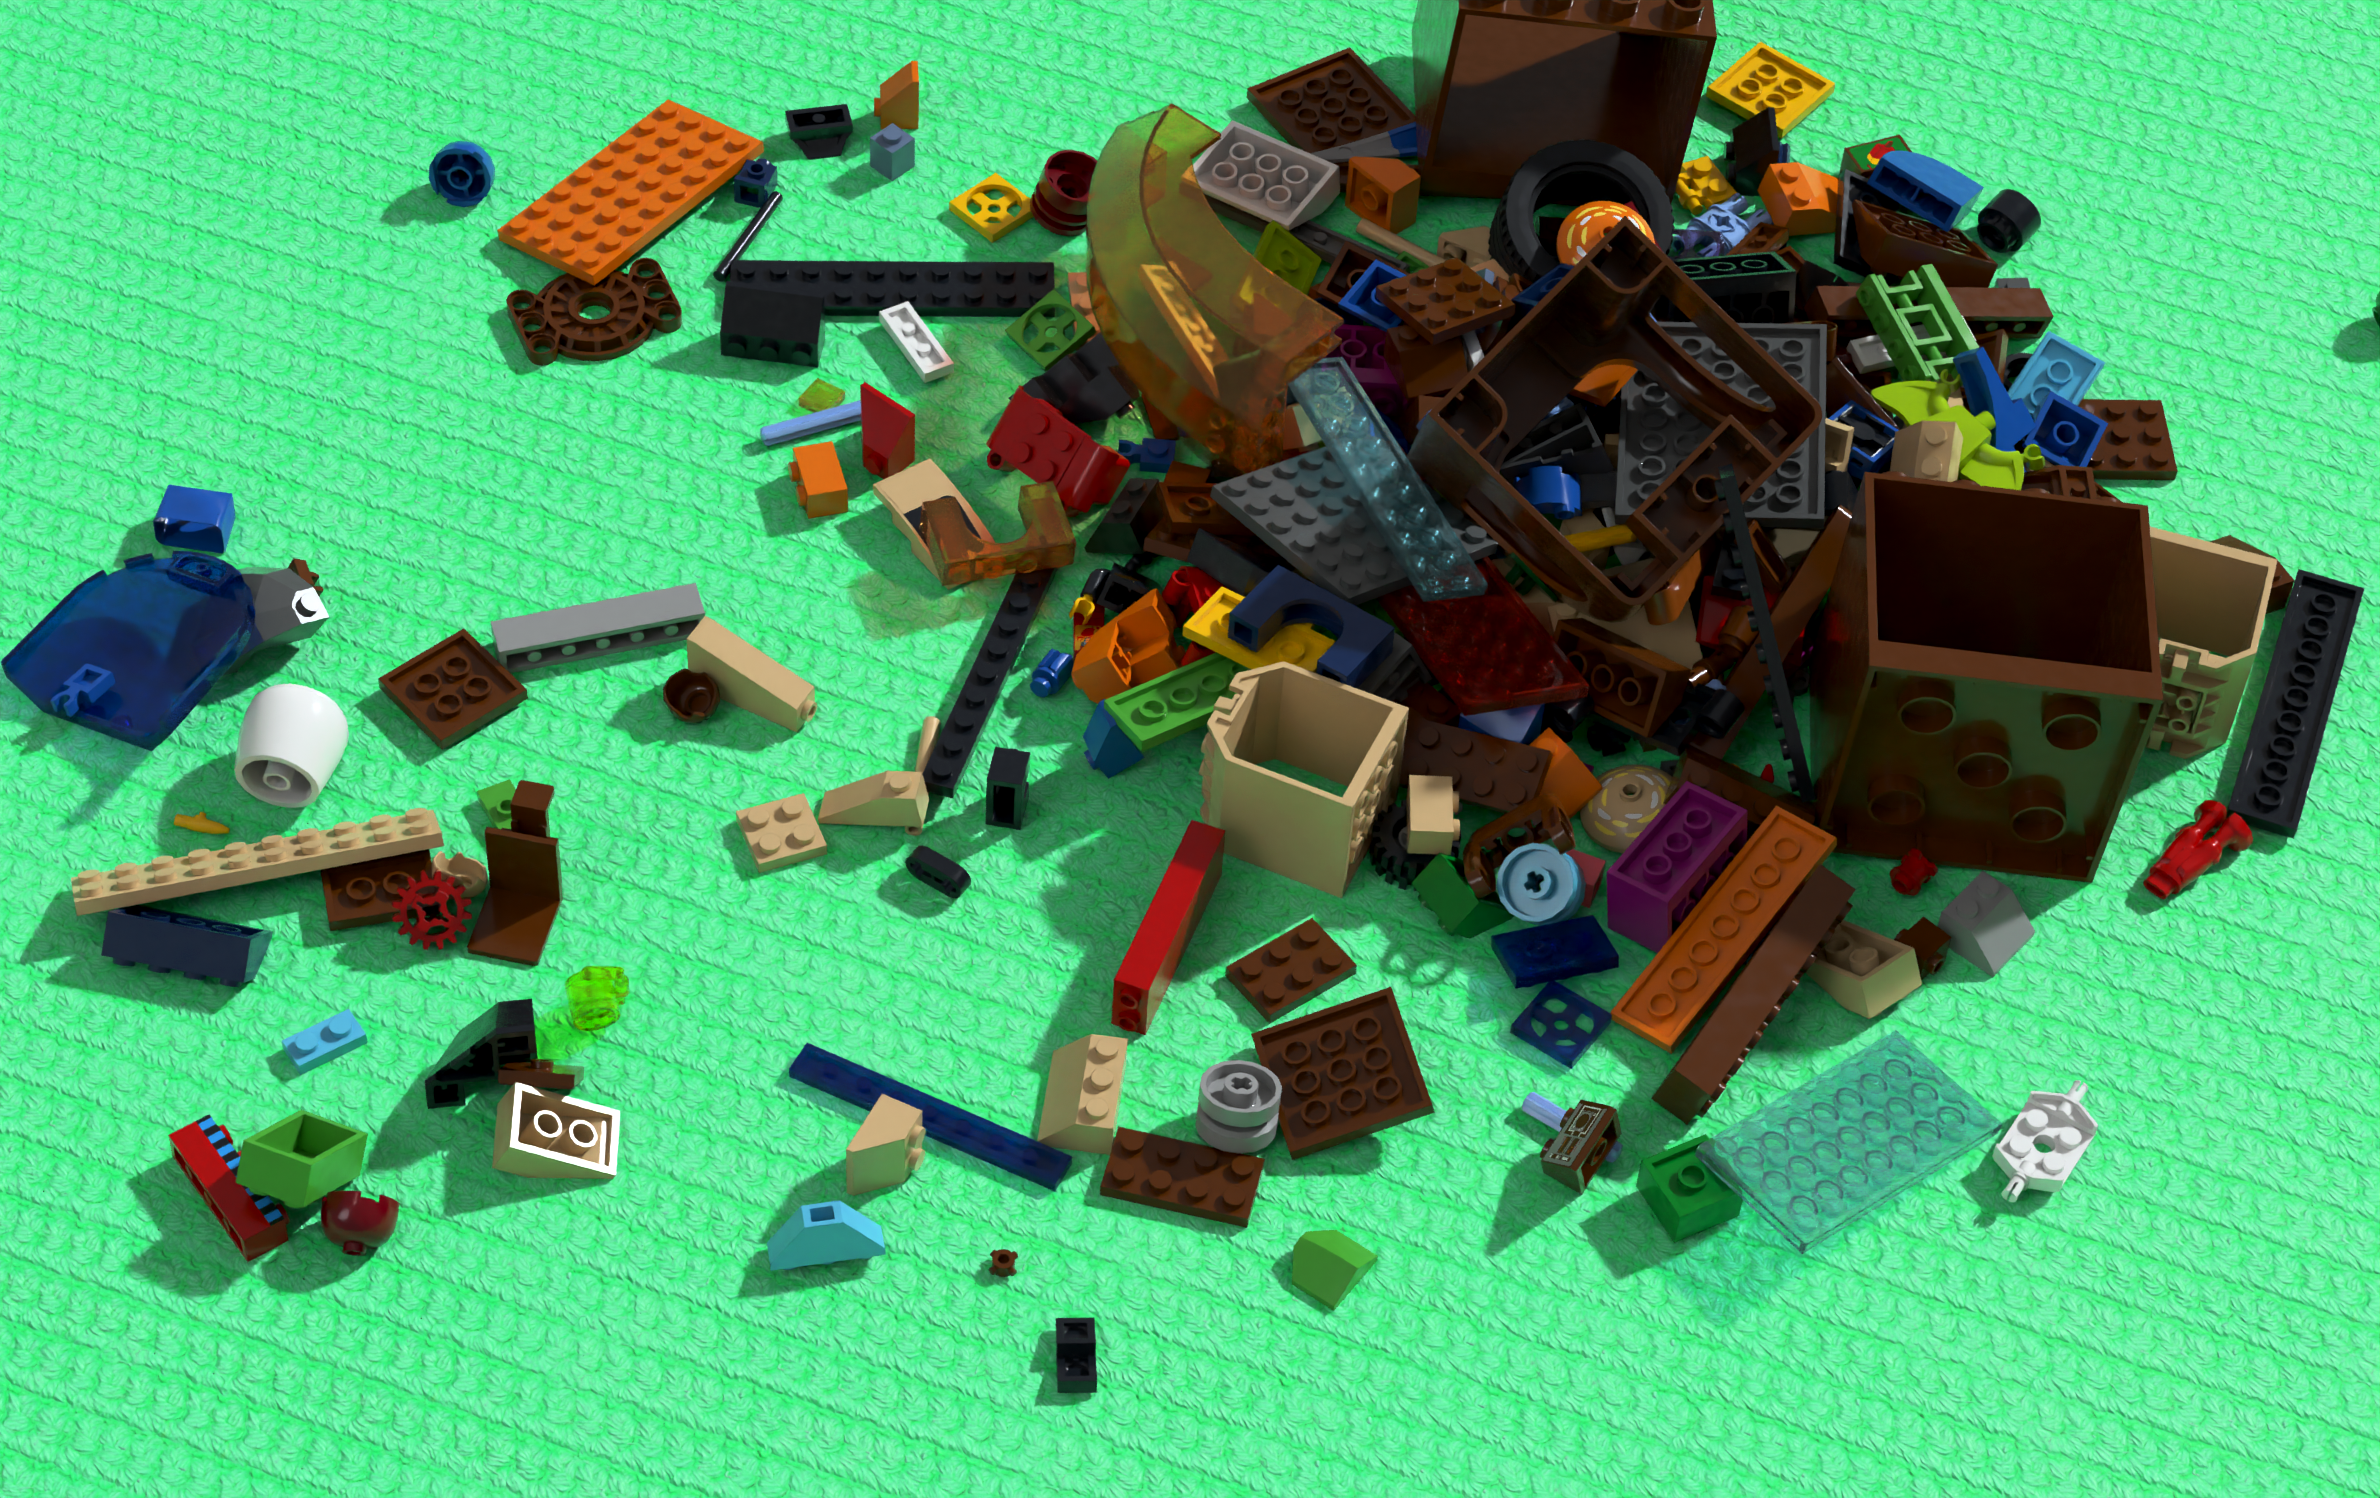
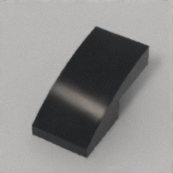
(1076, 1355)

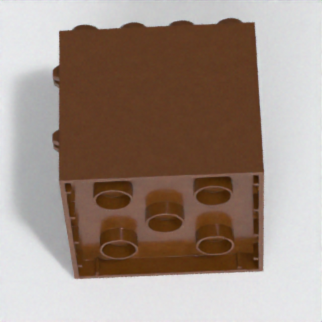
(1540, 72)
(1983, 676)

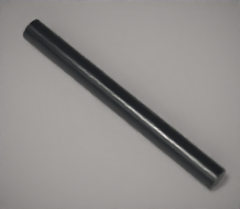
(748, 235)

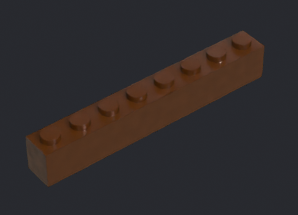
(1985, 310)

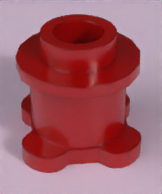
(1912, 873)

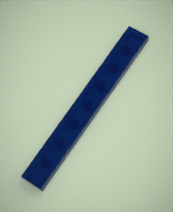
(940, 1119)

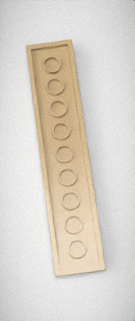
(255, 862)

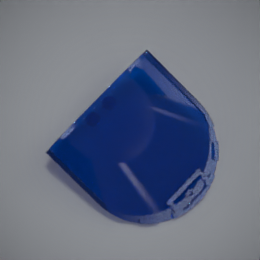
(159, 629)

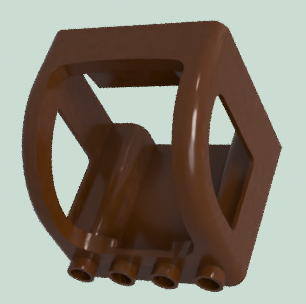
(1585, 323)

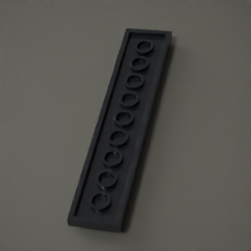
(929, 287)
(2295, 703)

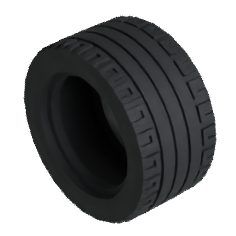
(1572, 172)

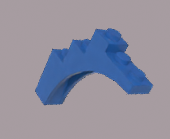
(1987, 393)

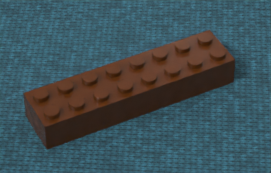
(1755, 996)

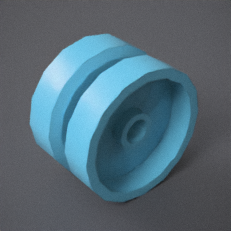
(1559, 893)

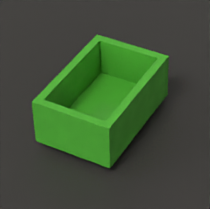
(301, 1158)

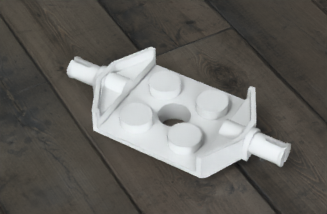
(2048, 1120)

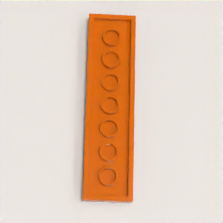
(1723, 929)

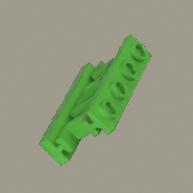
(1936, 313)

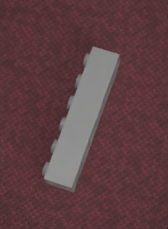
(597, 628)

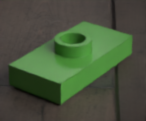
(496, 803)

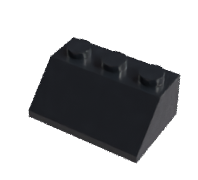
(773, 324)

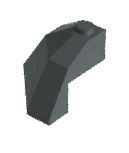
(285, 610)

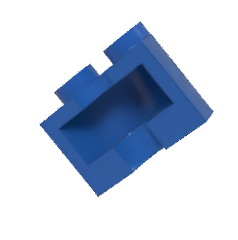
(1551, 491)

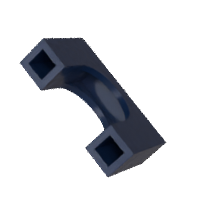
(1289, 599)

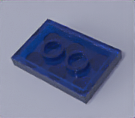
(1554, 951)

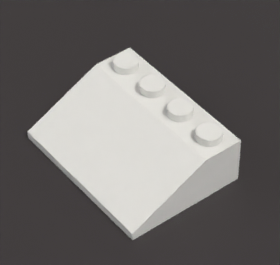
(1267, 177)

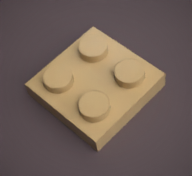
(781, 832)

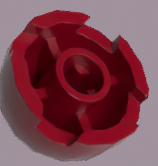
(358, 1221)

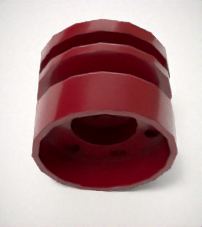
(1063, 192)

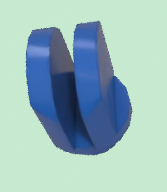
(1051, 673)

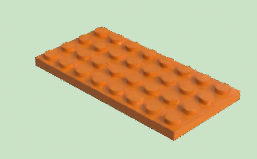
(630, 192)

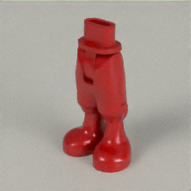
(2190, 856)

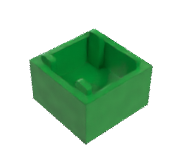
(1685, 1191)

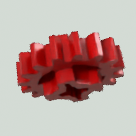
(422, 923)

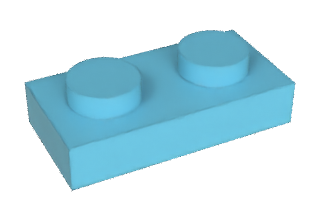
(324, 1041)

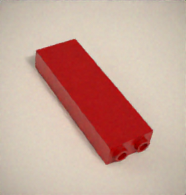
(1167, 927)

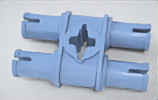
(1724, 219)

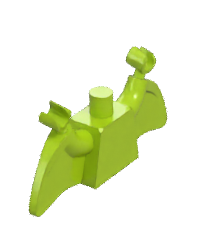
(1979, 460)

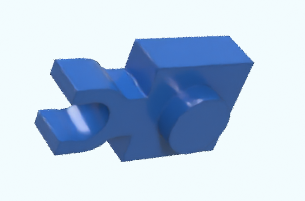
(1152, 455)
(85, 685)

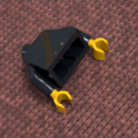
(1114, 590)

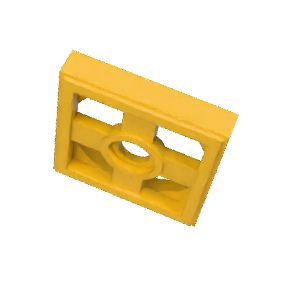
(980, 220)

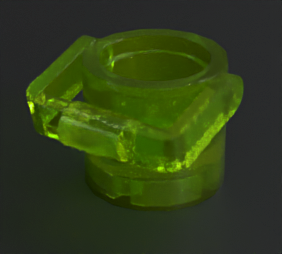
(595, 997)

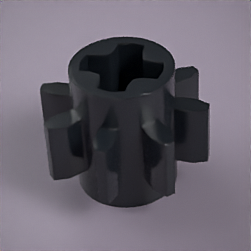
(1606, 739)

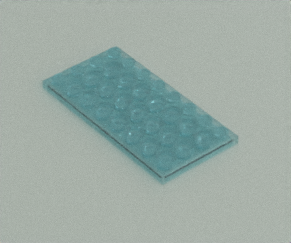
(1848, 1141)

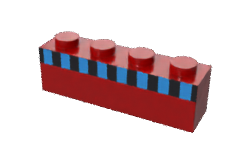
(212, 1165)

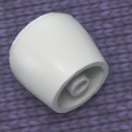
(289, 745)

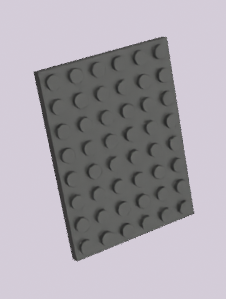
(1661, 433)

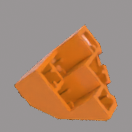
(1129, 650)

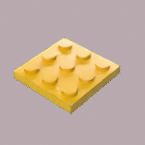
(1770, 80)

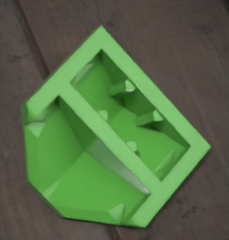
(1329, 1265)

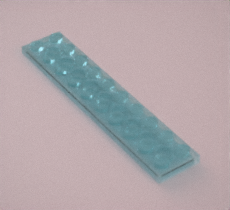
(1386, 483)

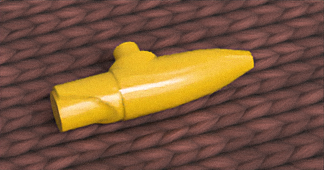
(200, 824)

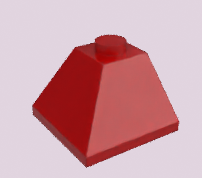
(885, 433)

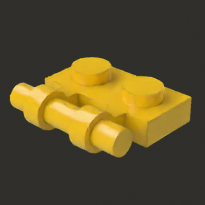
(1706, 185)

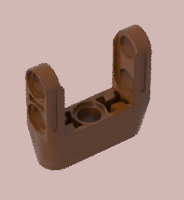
(1550, 821)

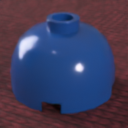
(462, 173)

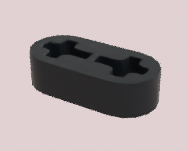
(938, 871)

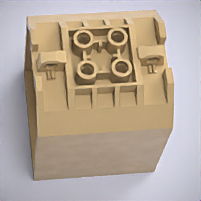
(2204, 603)
(1320, 729)

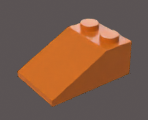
(1800, 198)

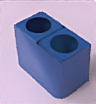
(195, 519)

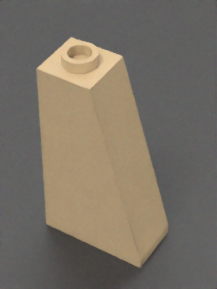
(750, 676)

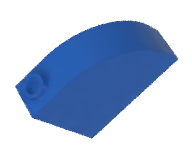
(1926, 187)

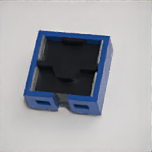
(1871, 439)

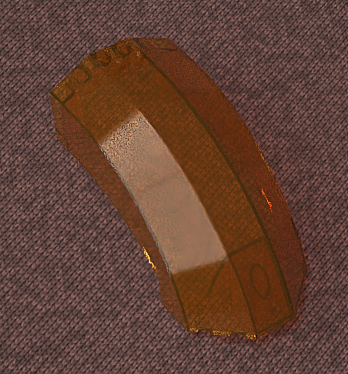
(1189, 307)

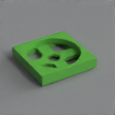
(1035, 317)

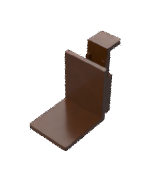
(523, 881)

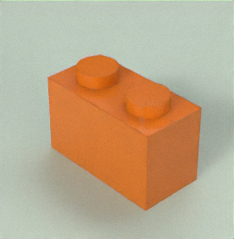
(819, 480)

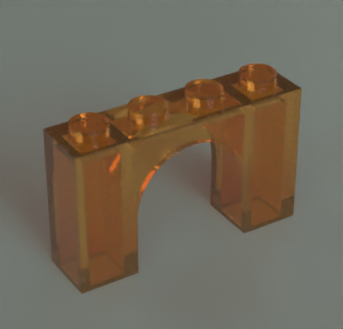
(965, 557)

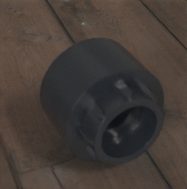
(2008, 221)

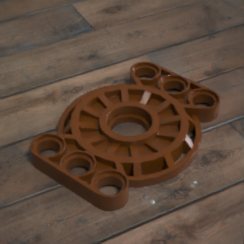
(584, 339)

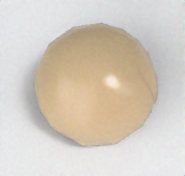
(465, 870)

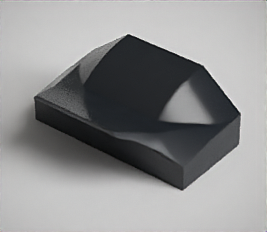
(820, 130)

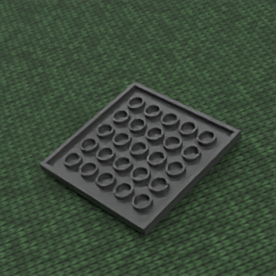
(1323, 529)

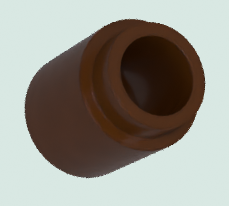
(1736, 633)

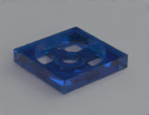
(1577, 1005)

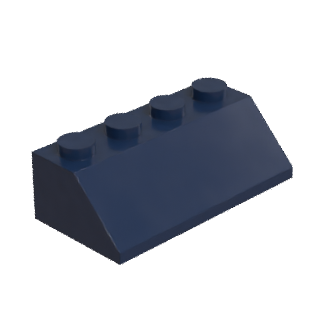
(185, 944)

